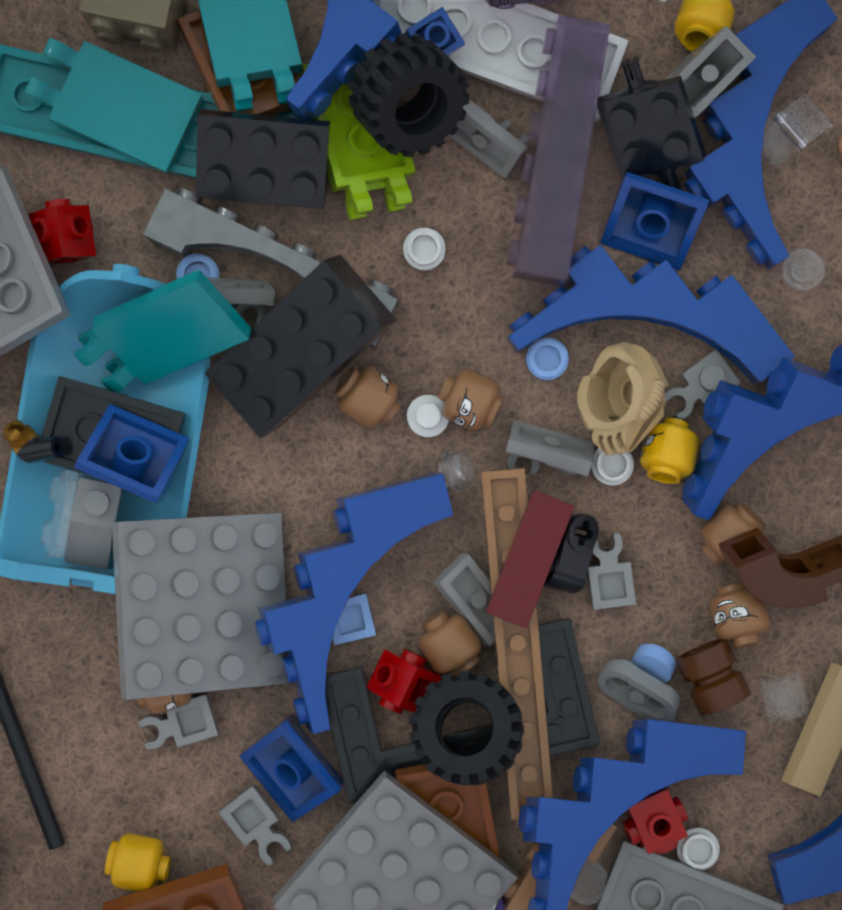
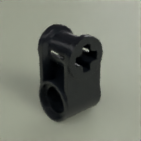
(573, 556)

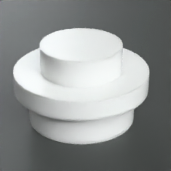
(424, 249)
(426, 416)
(612, 468)
(698, 849)

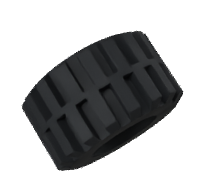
(393, 72)
(429, 720)

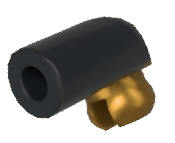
(29, 445)

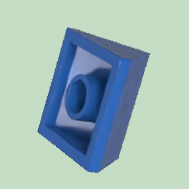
(653, 220)
(133, 454)
(292, 769)

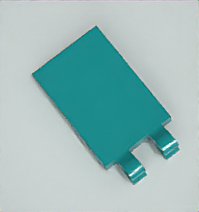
(250, 44)
(118, 104)
(163, 331)

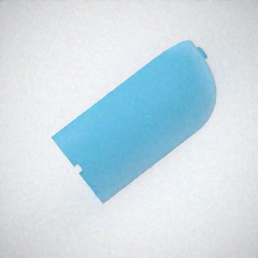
(28, 484)

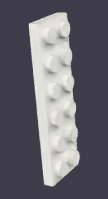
(501, 43)

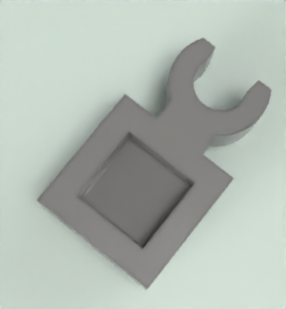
(701, 381)
(611, 581)
(187, 723)
(252, 818)

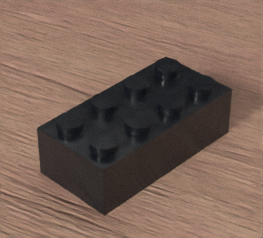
(300, 345)

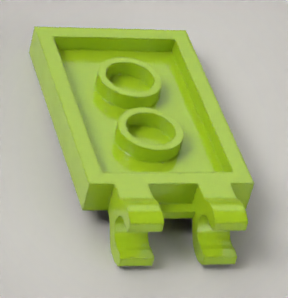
(360, 163)

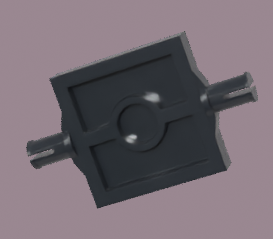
(651, 126)

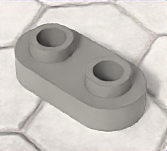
(638, 690)

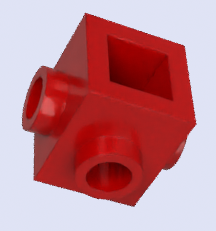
(64, 231)
(397, 679)
(656, 822)

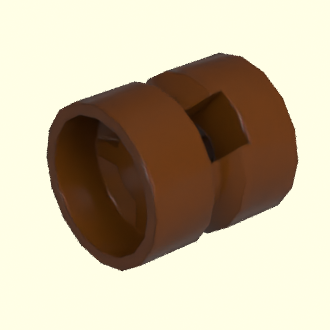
(713, 678)

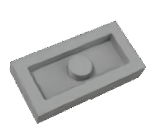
(490, 140)
(246, 294)
(559, 450)
(469, 595)

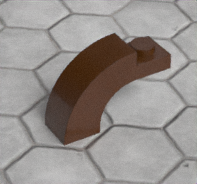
(783, 578)

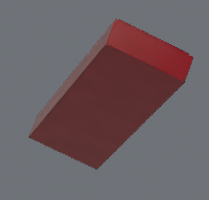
(529, 559)

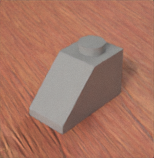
(712, 68)
(91, 521)

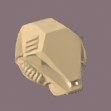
(622, 397)

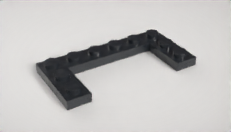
(357, 740)

